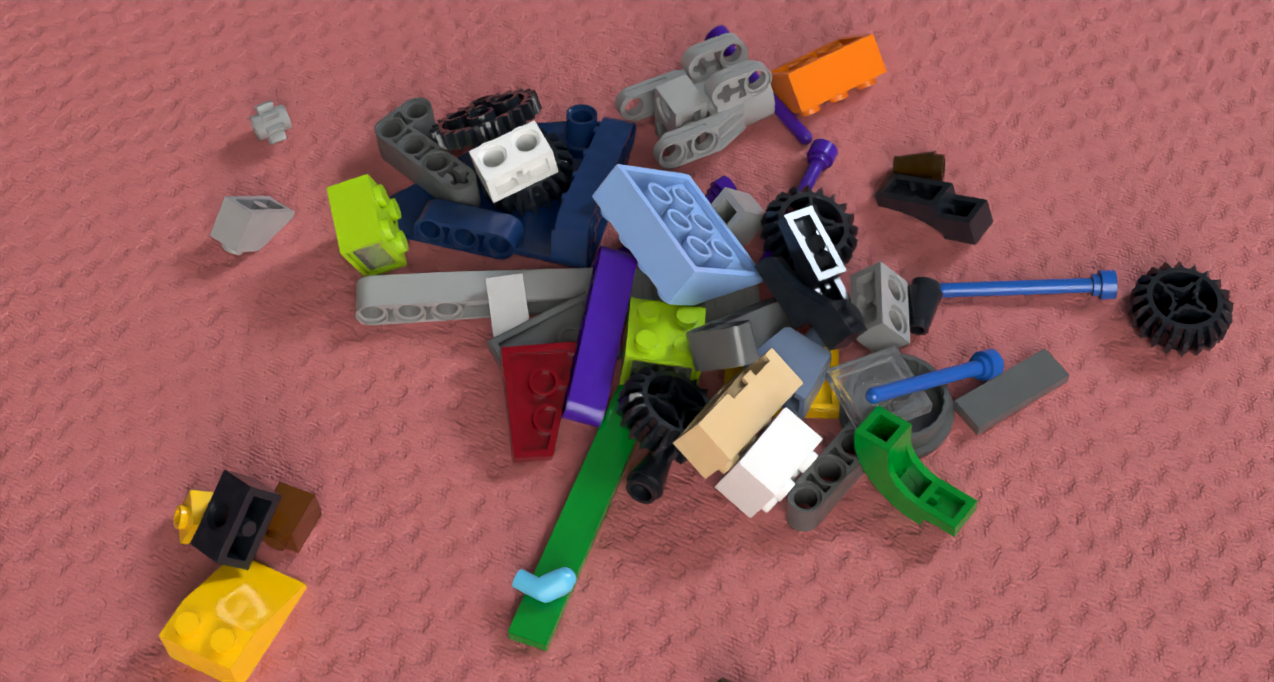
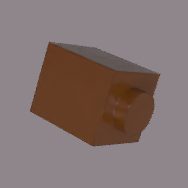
(292, 519)

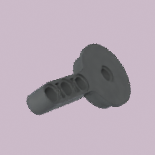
(927, 435)

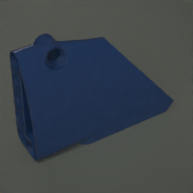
(562, 235)

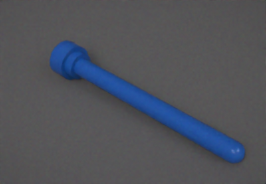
(1102, 284)
(983, 366)

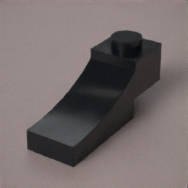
(938, 205)
(813, 253)
(834, 321)

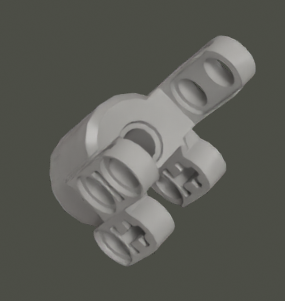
(726, 88)

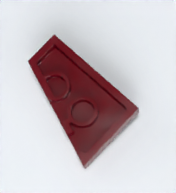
(535, 396)

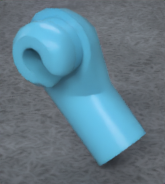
(547, 587)

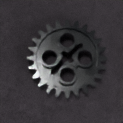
(486, 119)

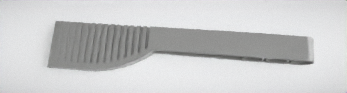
(464, 295)

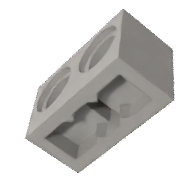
(678, 105)
(884, 307)

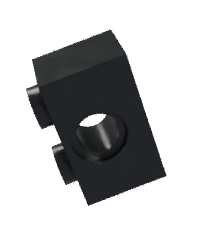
(236, 520)

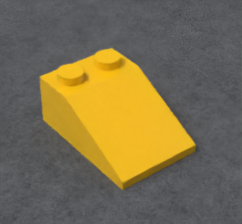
(231, 620)

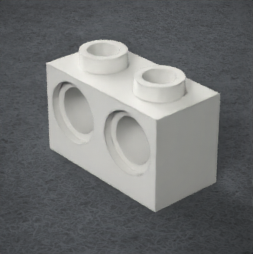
(514, 161)

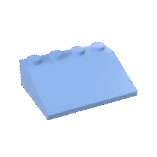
(674, 235)

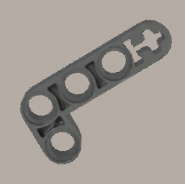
(409, 148)
(737, 336)

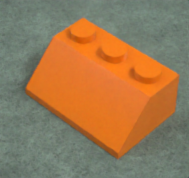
(828, 73)

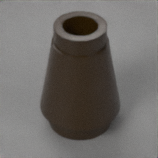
(922, 165)

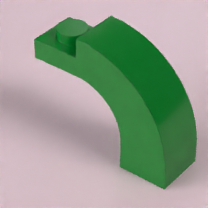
(900, 476)

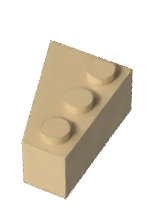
(736, 414)

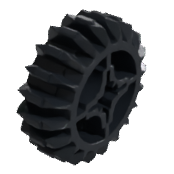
(544, 191)
(831, 215)
(1180, 309)
(659, 407)

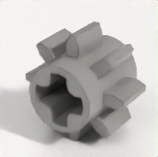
(270, 122)

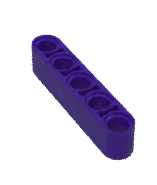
(599, 336)

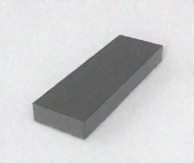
(1011, 391)

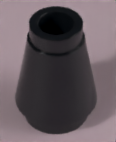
(923, 302)
(648, 479)

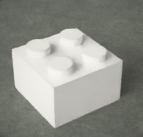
(770, 464)

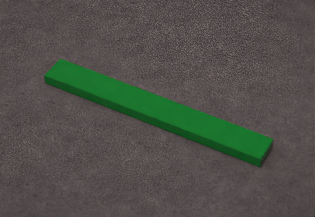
(577, 526)

